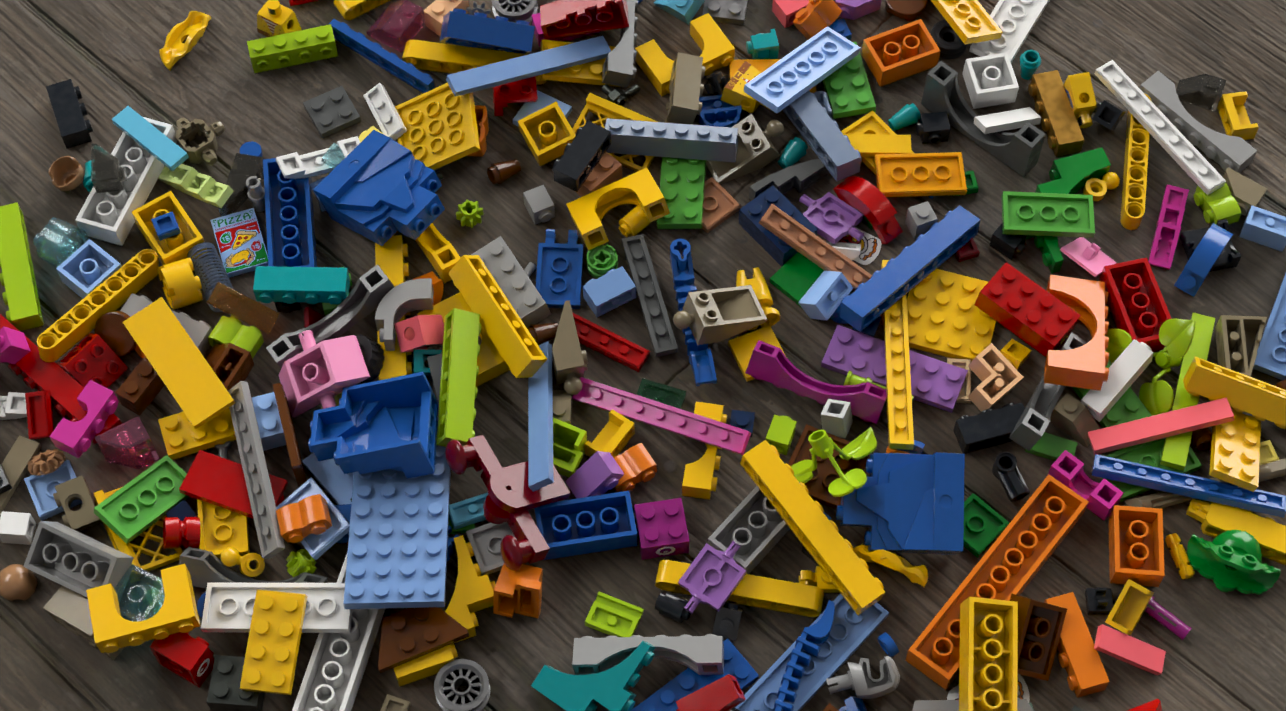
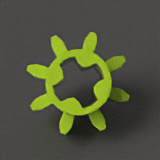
(469, 213)
(300, 563)

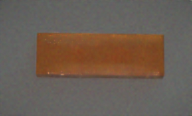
(243, 308)

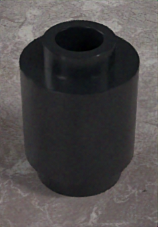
(672, 606)

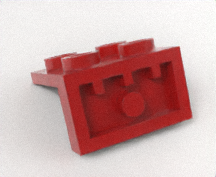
(514, 92)
(93, 361)

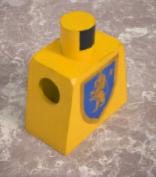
(1082, 97)

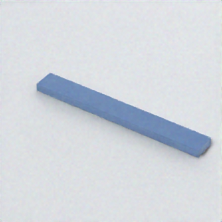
(528, 66)
(541, 424)

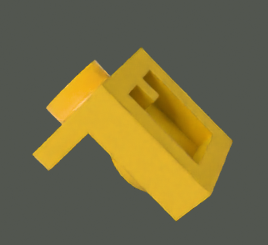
(1015, 353)

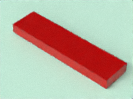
(610, 344)

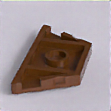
(415, 634)

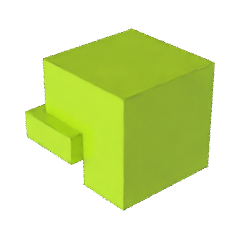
(567, 447)

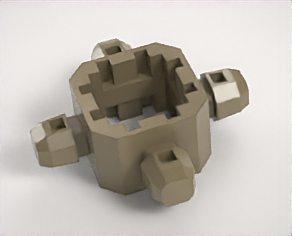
(206, 151)

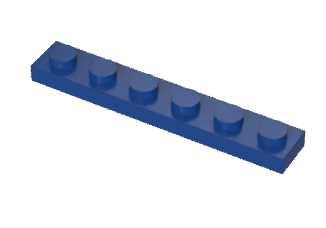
(388, 61)

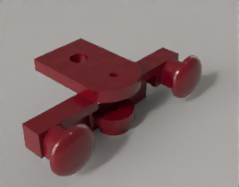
(508, 498)

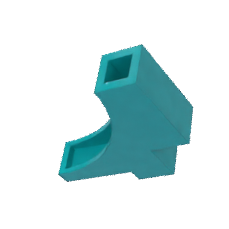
(605, 687)

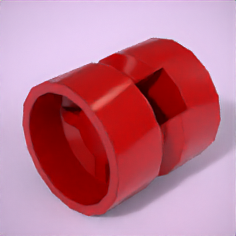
(181, 532)

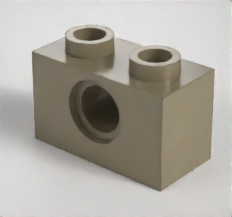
(70, 491)

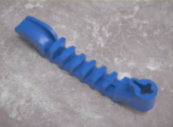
(683, 278)
(808, 643)

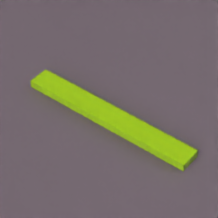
(1177, 446)

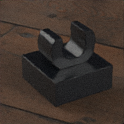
(1098, 601)

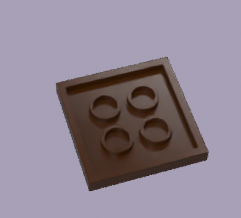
(825, 470)

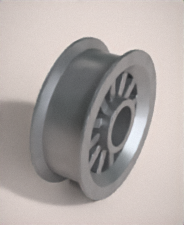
(515, 9)
(459, 667)

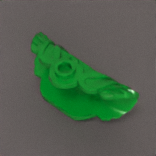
(1237, 550)

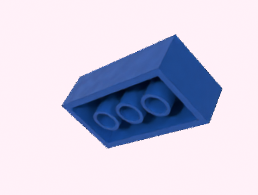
(486, 32)
(587, 524)

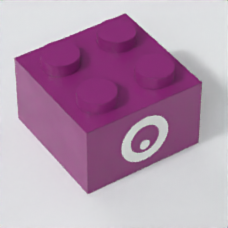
(661, 528)

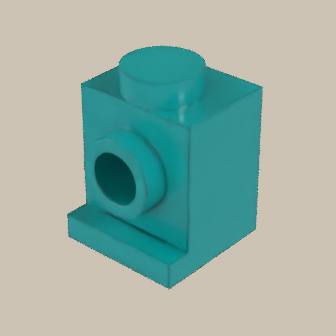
(763, 45)
(419, 358)

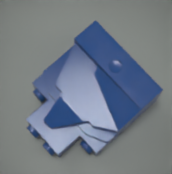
(381, 191)
(380, 427)
(909, 503)

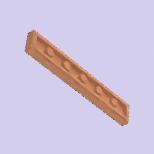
(812, 246)

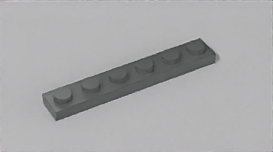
(649, 295)

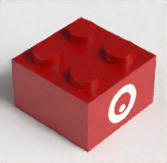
(185, 656)

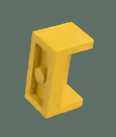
(1235, 116)
(613, 436)
(1129, 607)

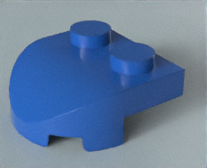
(718, 113)

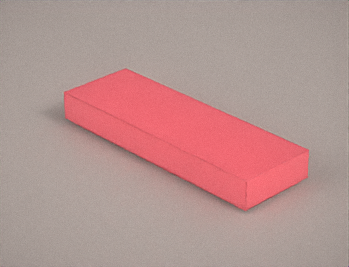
(1129, 650)

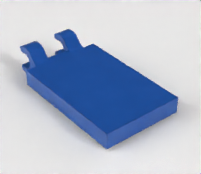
(560, 270)

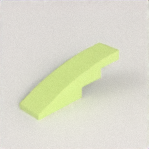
(196, 185)

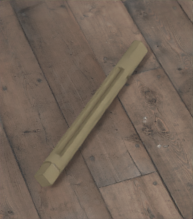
(1165, 499)

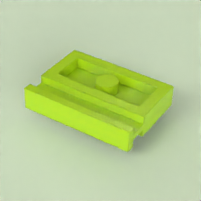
(613, 616)

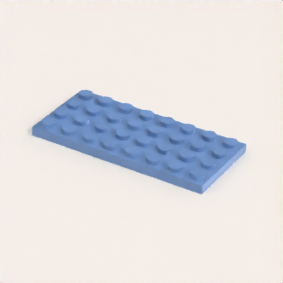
(398, 539)

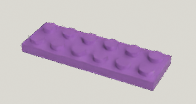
(931, 379)

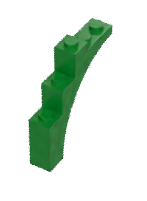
(1068, 177)

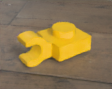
(817, 579)

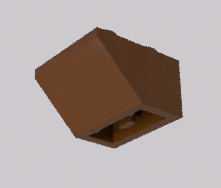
(230, 363)

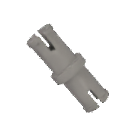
(256, 193)

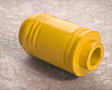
(633, 222)

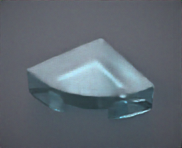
(333, 156)

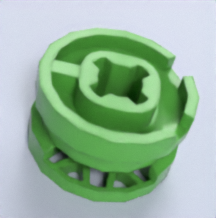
(601, 260)

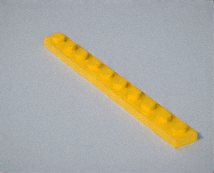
(898, 375)

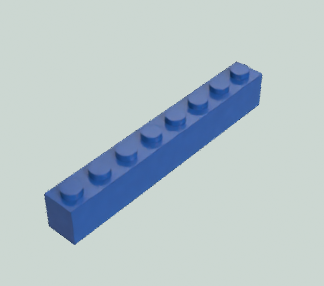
(909, 268)

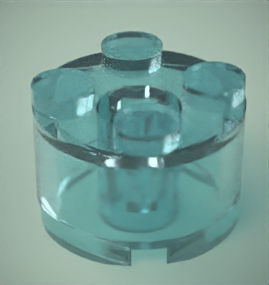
(58, 241)

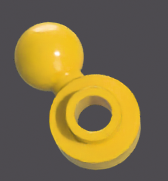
(1109, 181)
(231, 557)

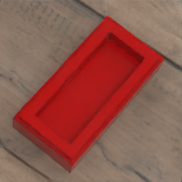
(39, 414)

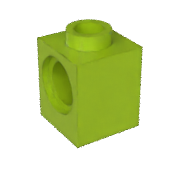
(781, 433)

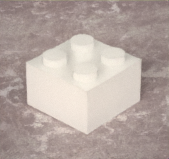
(990, 80)

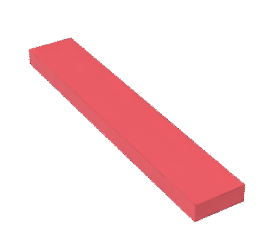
(1160, 426)

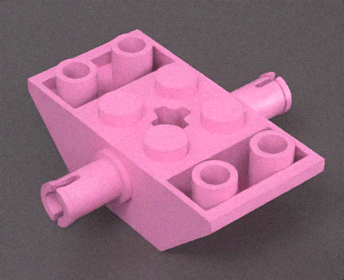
(321, 372)

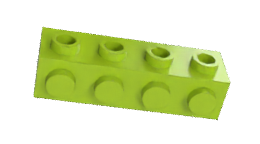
(292, 48)

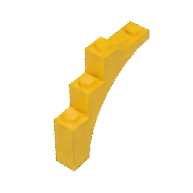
(471, 594)

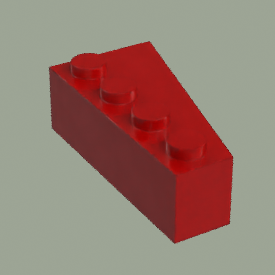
(582, 16)

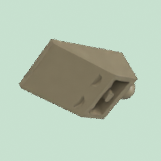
(748, 156)
(720, 313)
(567, 356)

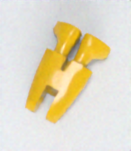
(762, 293)

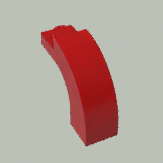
(872, 204)

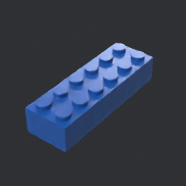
(288, 218)

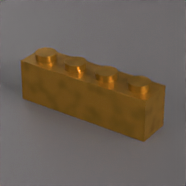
(1056, 113)

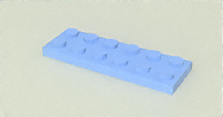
(801, 69)

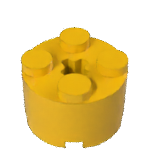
(180, 284)

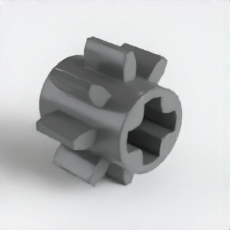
(480, 8)

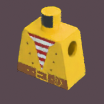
(276, 19)
(734, 89)

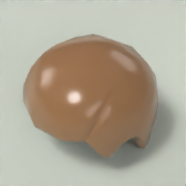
(66, 173)
(17, 582)

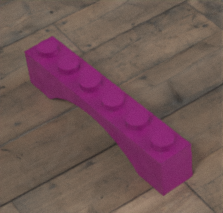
(771, 365)

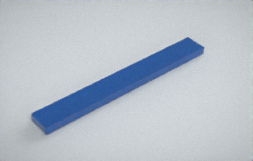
(1189, 485)

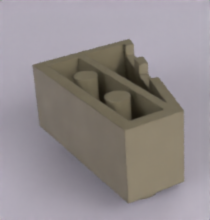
(685, 89)
(1238, 341)
(73, 613)

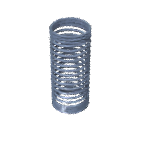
(212, 282)

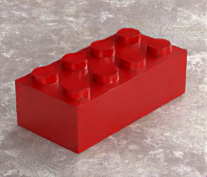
(1136, 300)
(1027, 309)

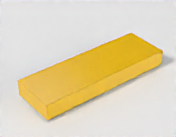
(873, 144)

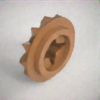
(46, 462)

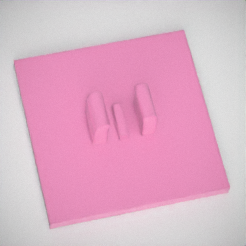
(1087, 255)

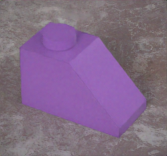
(857, 8)

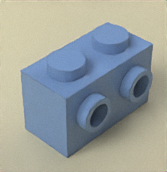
(609, 291)

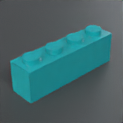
(301, 284)

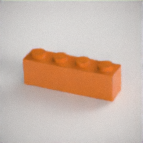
(1077, 650)

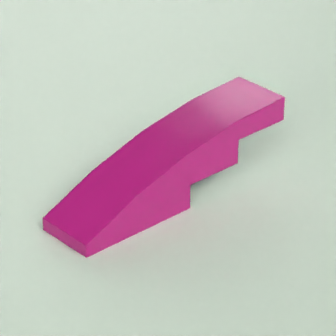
(1168, 227)

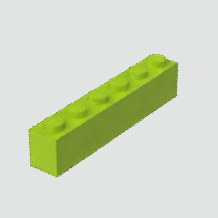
(18, 270)
(458, 377)

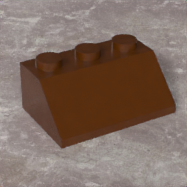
(1038, 635)

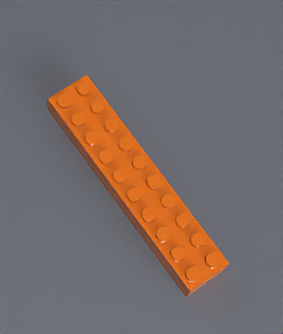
(1000, 572)

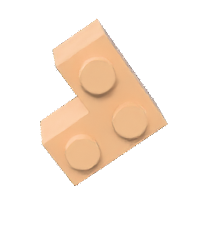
(434, 12)
(997, 377)

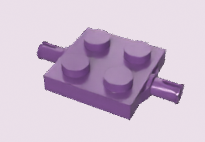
(832, 217)
(712, 577)

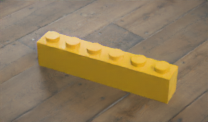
(497, 316)
(1242, 392)

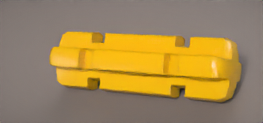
(1179, 556)

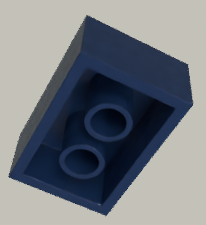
(753, 212)

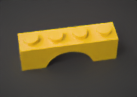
(699, 475)

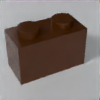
(140, 387)

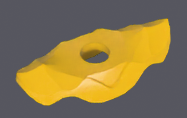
(192, 29)
(915, 574)

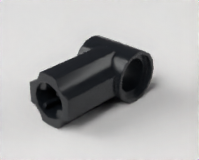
(1010, 478)

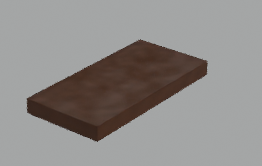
(289, 433)

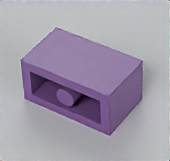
(595, 476)

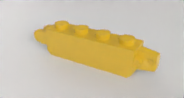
(1220, 518)

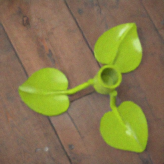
(1177, 338)
(823, 448)

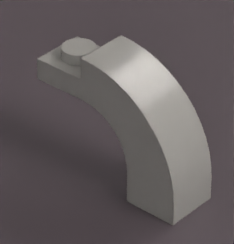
(400, 300)

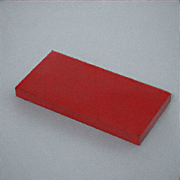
(223, 483)

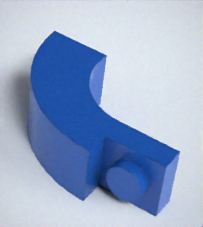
(1203, 259)

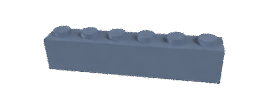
(824, 136)
(673, 140)

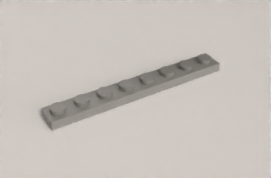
(255, 471)

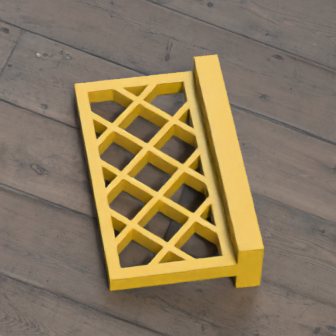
(612, 111)
(129, 548)

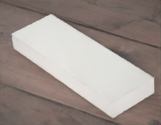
(385, 112)
(1006, 120)

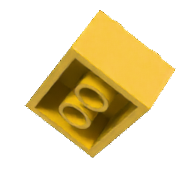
(174, 247)

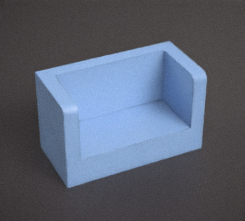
(1265, 228)
(825, 295)

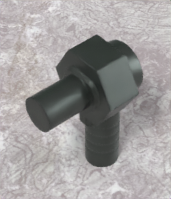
(620, 96)

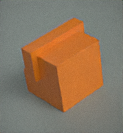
(518, 591)

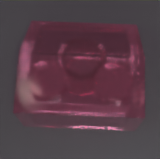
(398, 24)
(128, 445)

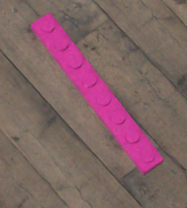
(663, 416)

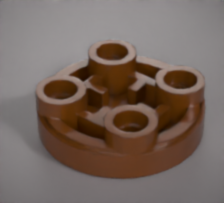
(906, 8)
(115, 333)

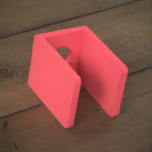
(419, 332)

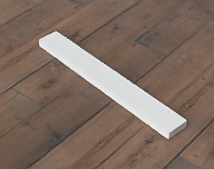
(1160, 127)

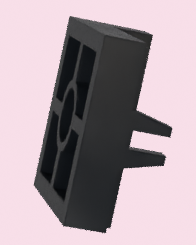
(1228, 259)

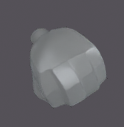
(861, 681)

